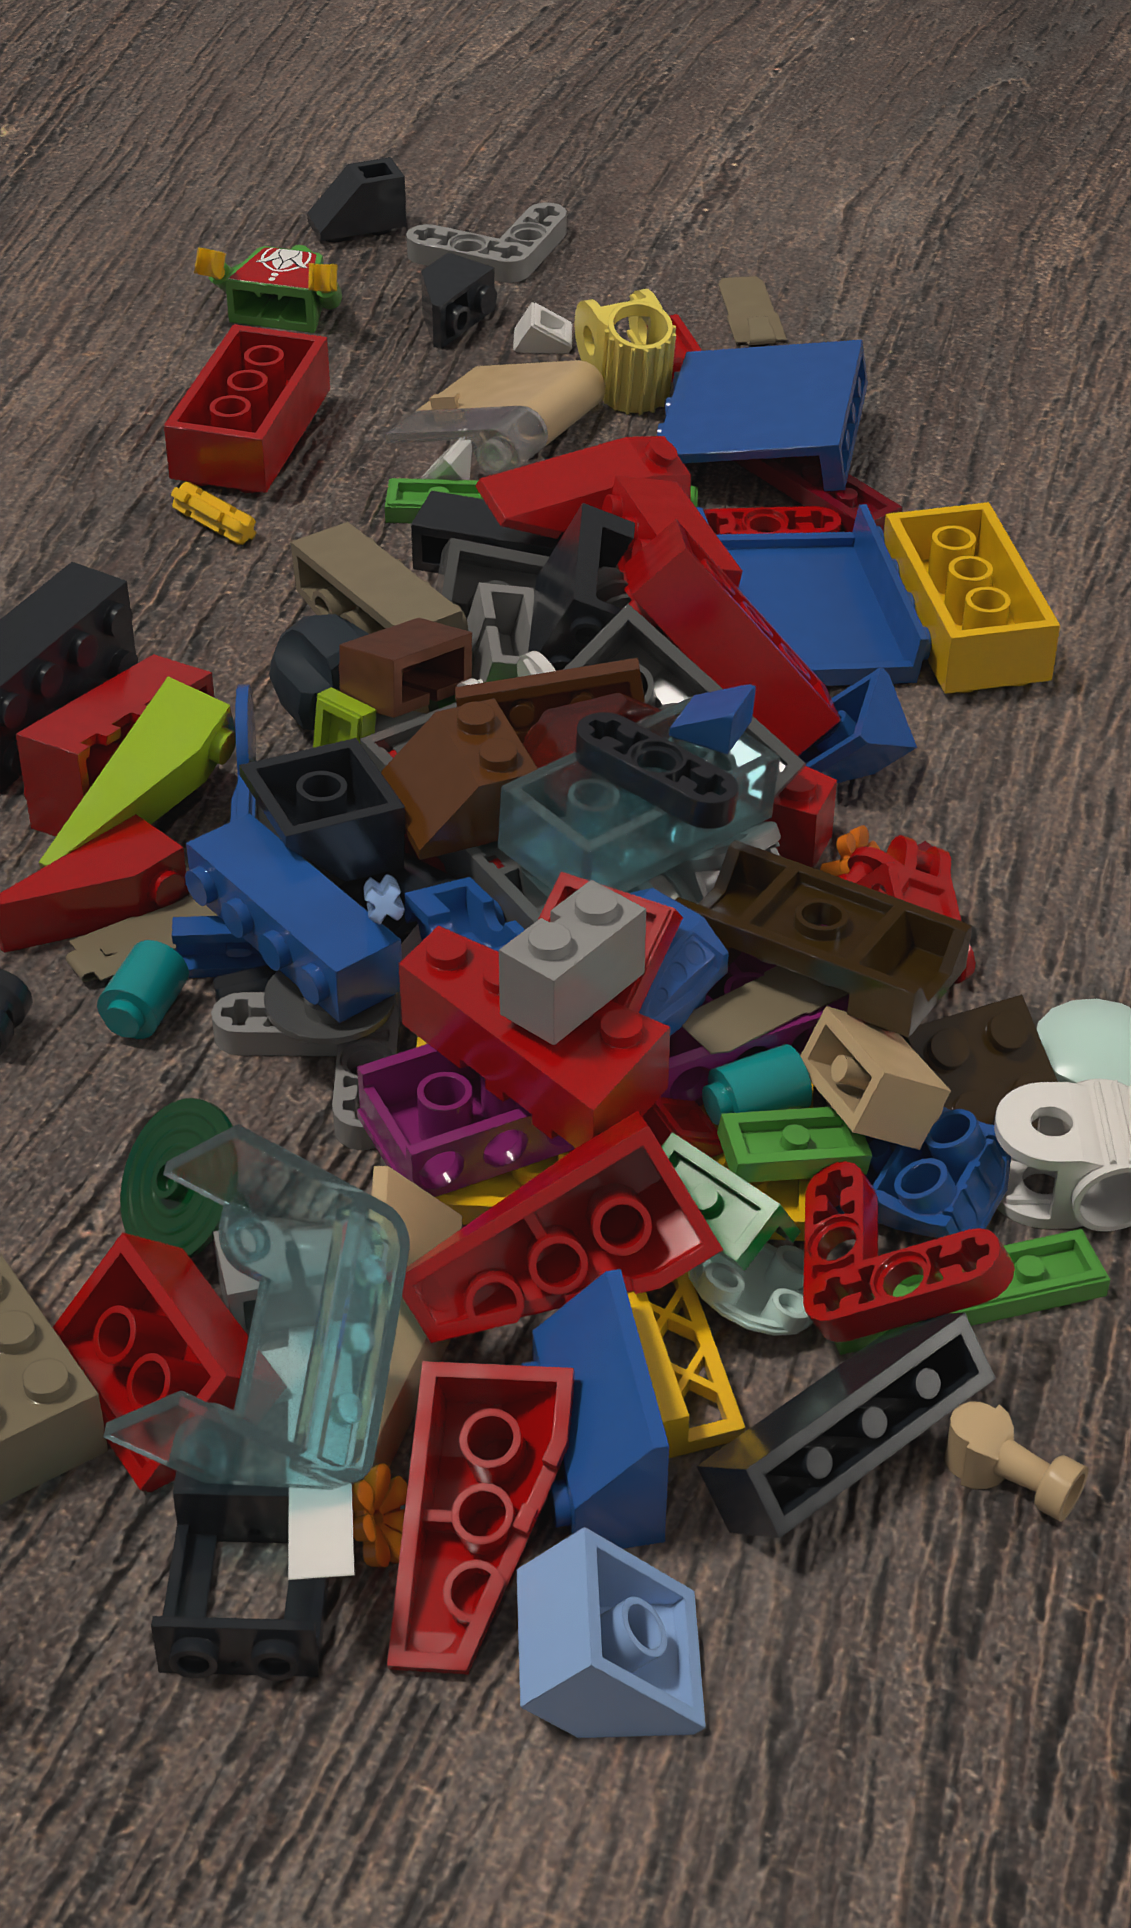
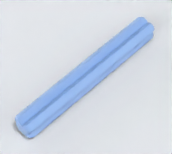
(383, 899)

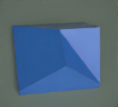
(867, 736)

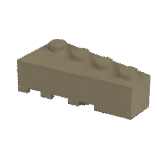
(360, 581)

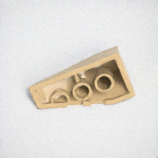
(428, 1225)

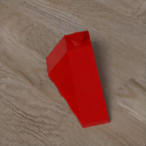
(539, 1247)
(475, 1487)

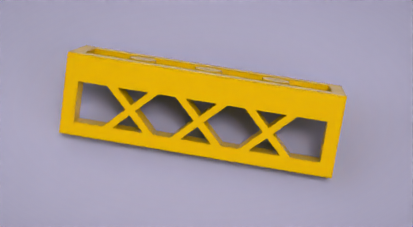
(673, 1382)

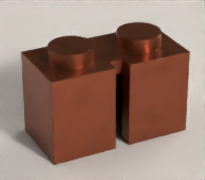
(405, 665)

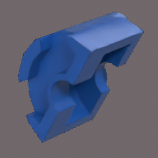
(461, 909)

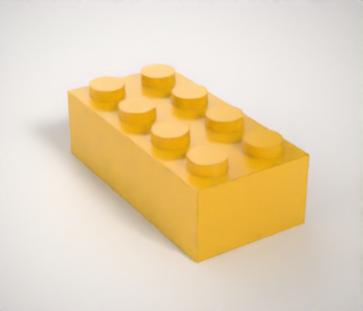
(973, 597)

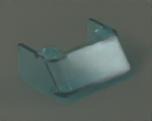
(318, 1330)

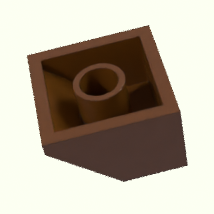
(455, 776)

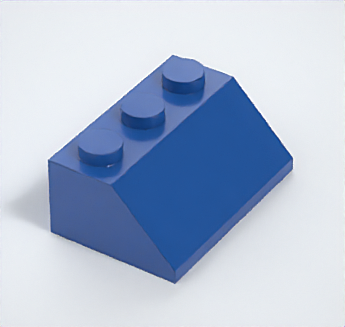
(617, 1441)

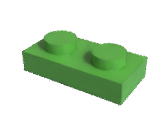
(789, 1143)

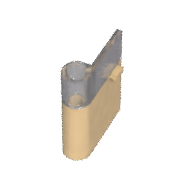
(506, 410)

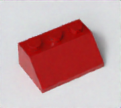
(150, 1330)

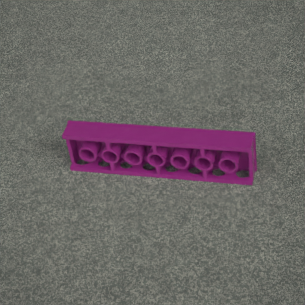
(452, 1132)

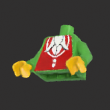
(274, 286)

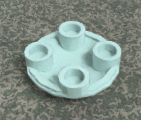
(1088, 1040)
(762, 1297)

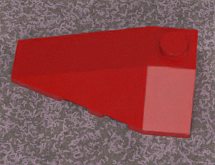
(549, 493)

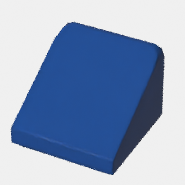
(716, 718)

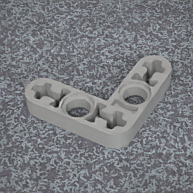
(512, 256)
(261, 1039)

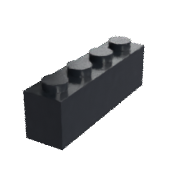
(845, 1425)

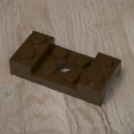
(874, 946)

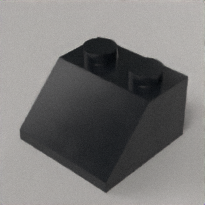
(332, 808)

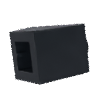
(361, 201)
(455, 296)

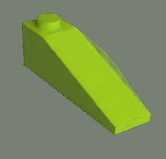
(154, 767)

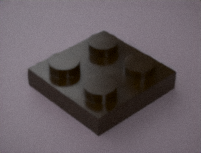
(984, 1055)

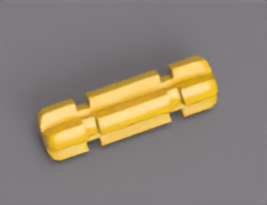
(213, 513)

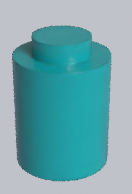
(143, 989)
(758, 1083)

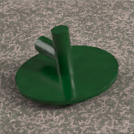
(156, 1204)

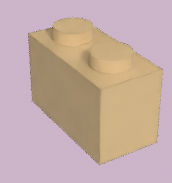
(873, 1079)

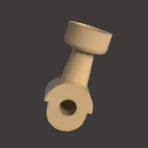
(985, 1453)

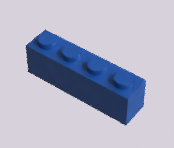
(294, 917)

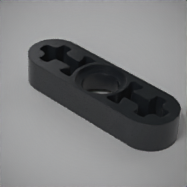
(689, 791)

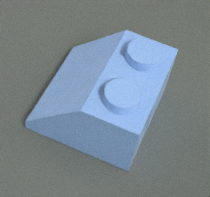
(607, 1643)

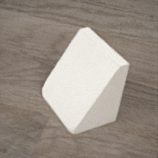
(542, 332)

